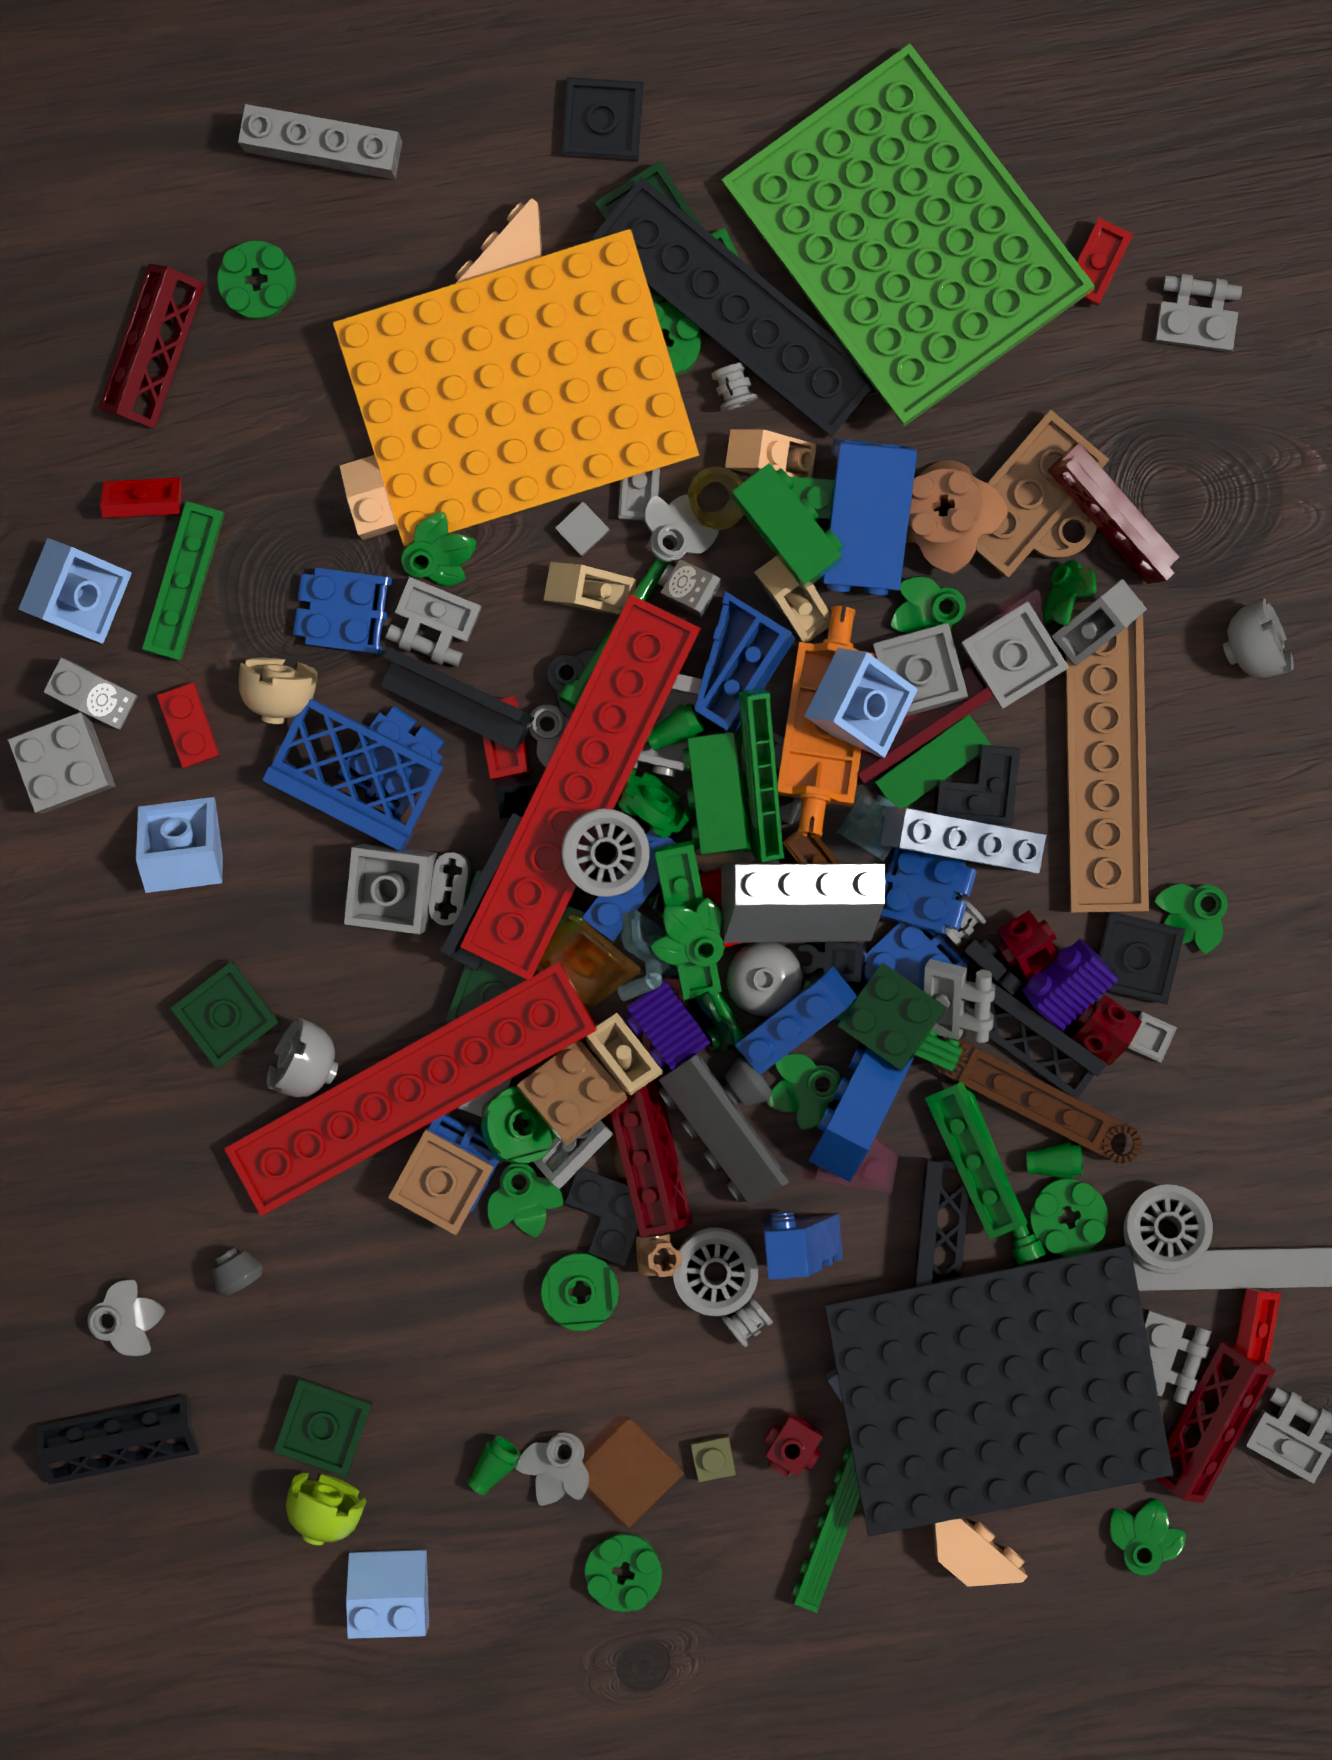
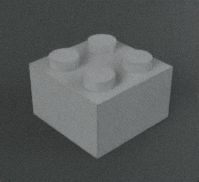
(61, 763)
(389, 888)

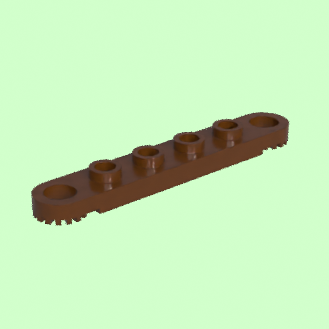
(1041, 1102)

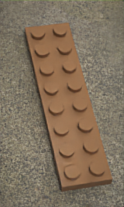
(1107, 775)

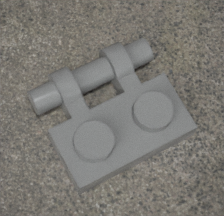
(1195, 325)
(436, 610)
(949, 986)
(1164, 1340)
(1287, 1445)

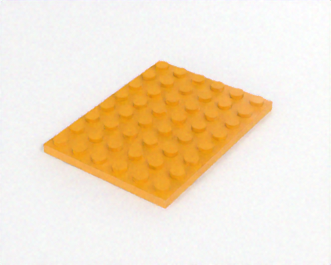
(517, 386)

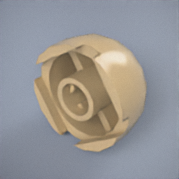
(276, 689)

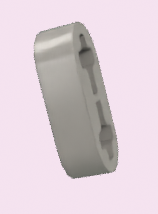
(440, 887)

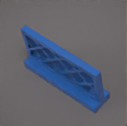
(347, 806)

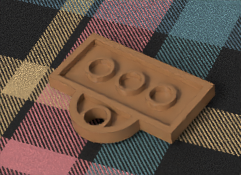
(1036, 500)

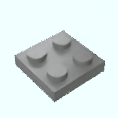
(1014, 655)
(929, 664)

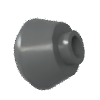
(746, 1084)
(235, 1271)

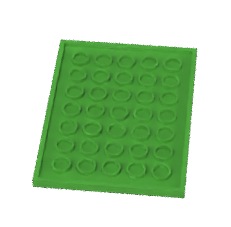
(907, 234)

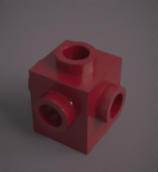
(1024, 938)
(1106, 1029)
(792, 1431)

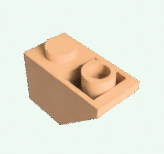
(755, 448)

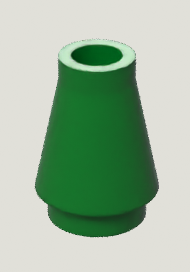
(676, 727)
(1057, 1161)
(494, 1463)

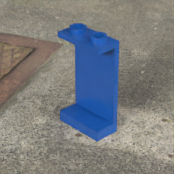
(870, 514)

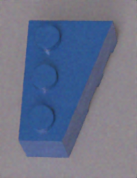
(741, 659)
(858, 1114)
(800, 1244)

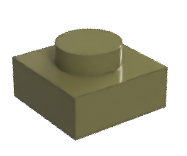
(713, 1458)

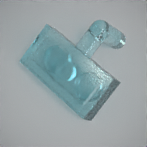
(637, 938)

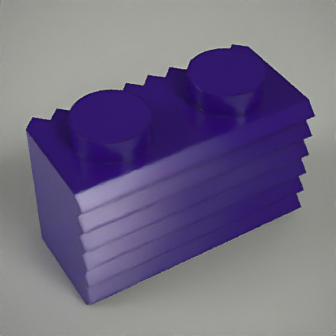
(1069, 984)
(667, 1025)

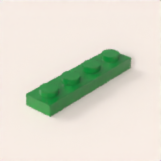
(183, 581)
(682, 887)
(976, 1160)

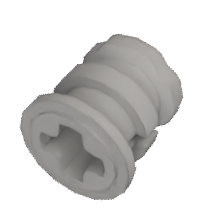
(733, 387)
(970, 918)
(747, 1321)

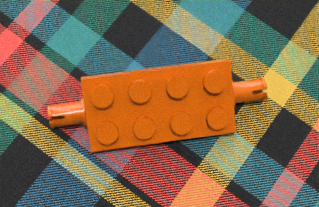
(812, 762)

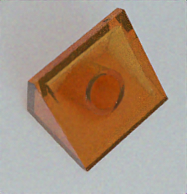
(589, 960)

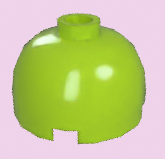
(323, 1508)

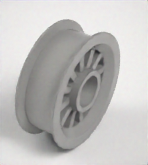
(639, 860)
(1183, 1198)
(743, 1291)

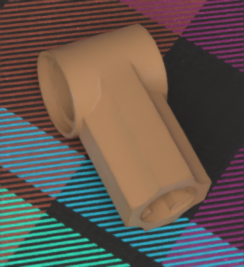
(657, 1255)

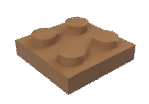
(572, 1092)
(441, 1181)

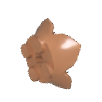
(952, 539)

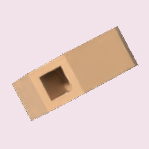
(514, 245)
(973, 1556)

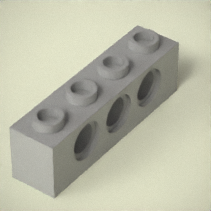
(320, 141)

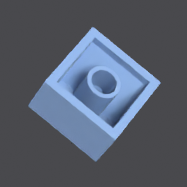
(75, 590)
(861, 701)
(179, 845)
(387, 1594)

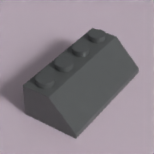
(801, 902)
(723, 1129)

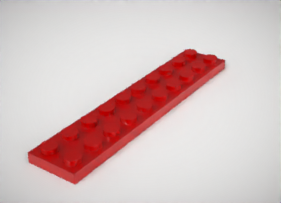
(582, 776)
(411, 1089)

